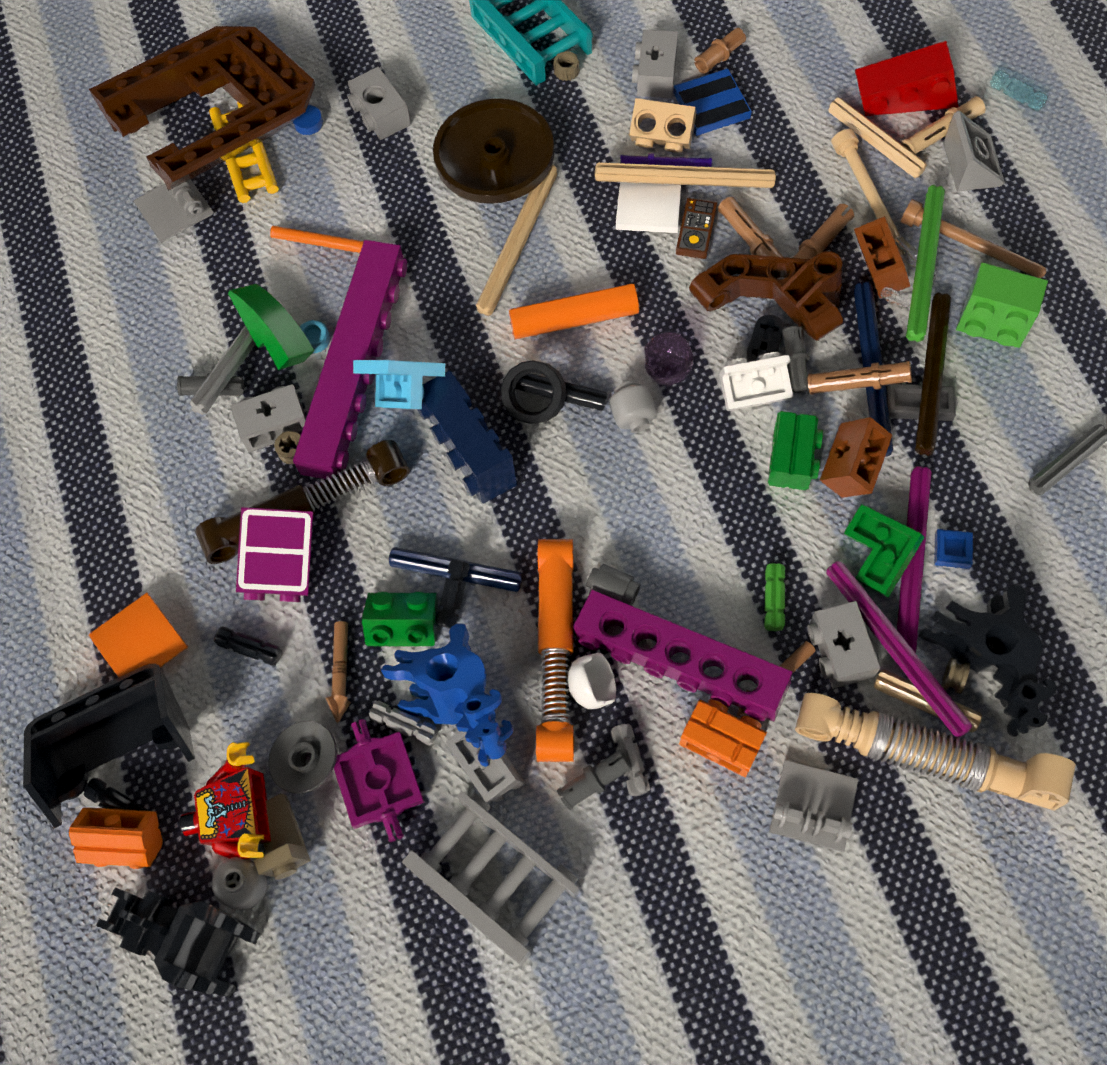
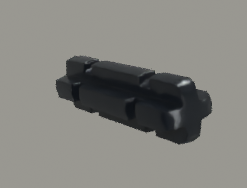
(452, 593)
(248, 645)
(109, 797)

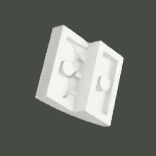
(648, 207)

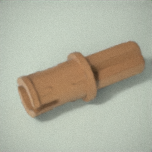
(719, 50)

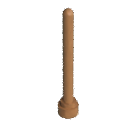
(914, 215)

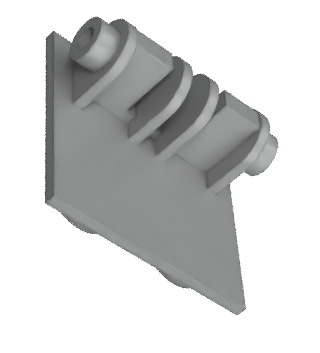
(173, 209)
(814, 806)

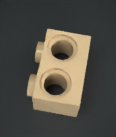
(665, 115)

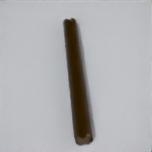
(933, 375)

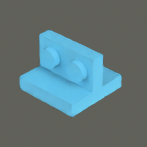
(399, 381)

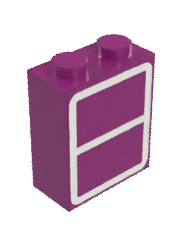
(274, 553)

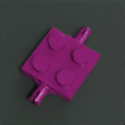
(377, 780)

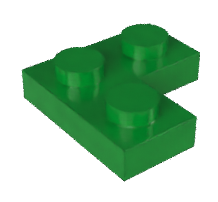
(891, 548)

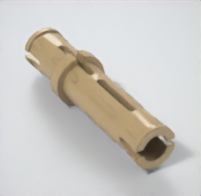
(917, 143)

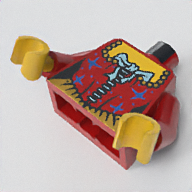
(231, 808)

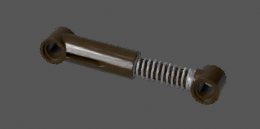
(383, 465)

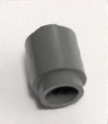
(613, 584)

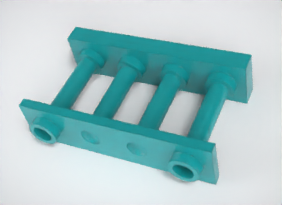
(518, 45)

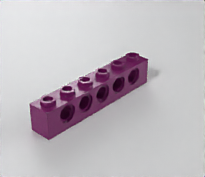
(604, 612)

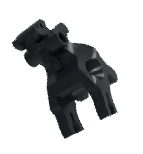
(999, 644)
(186, 940)

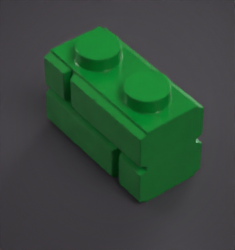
(793, 451)

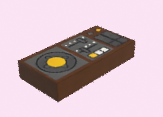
(696, 228)

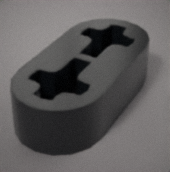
(759, 342)

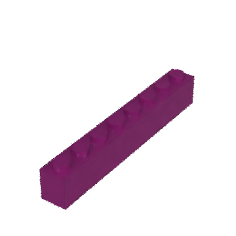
(356, 337)

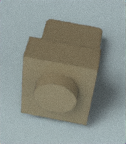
(287, 847)

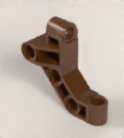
(806, 294)

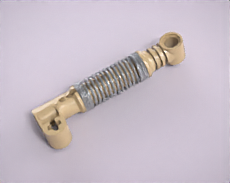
(1041, 780)

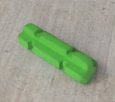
(774, 597)

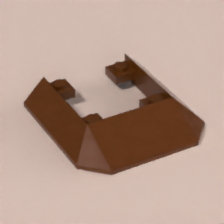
(228, 57)

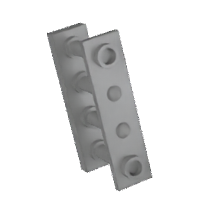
(485, 914)

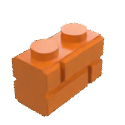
(723, 736)
(116, 837)

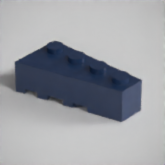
(470, 445)

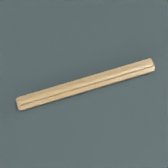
(685, 175)
(514, 245)

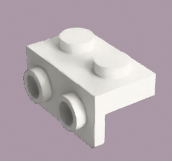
(756, 382)

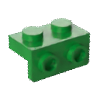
(399, 619)

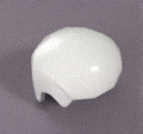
(592, 681)

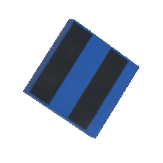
(716, 101)

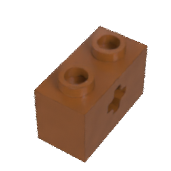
(882, 256)
(856, 457)

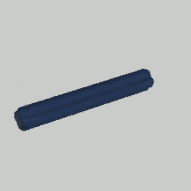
(438, 566)

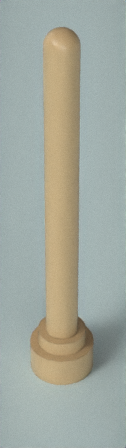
(846, 145)

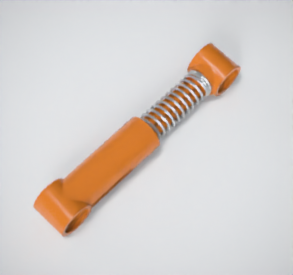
(555, 642)

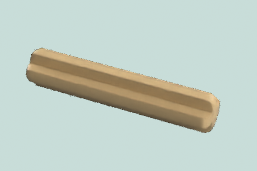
(908, 693)

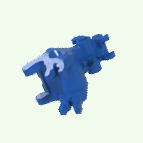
(453, 692)

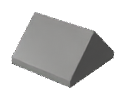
(971, 155)

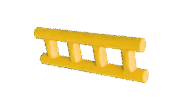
(235, 164)

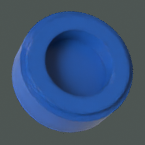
(309, 122)

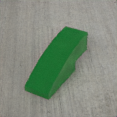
(271, 326)

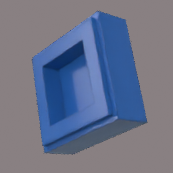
(953, 549)

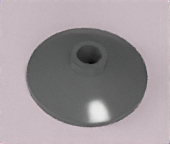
(290, 752)

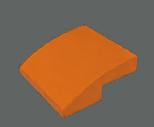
(138, 637)

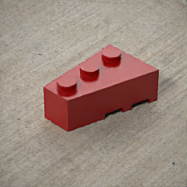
(909, 82)

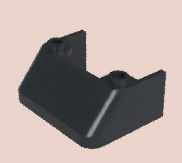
(97, 729)

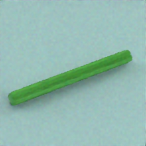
(925, 264)

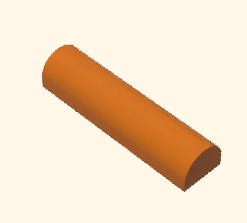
(574, 311)

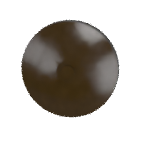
(493, 150)

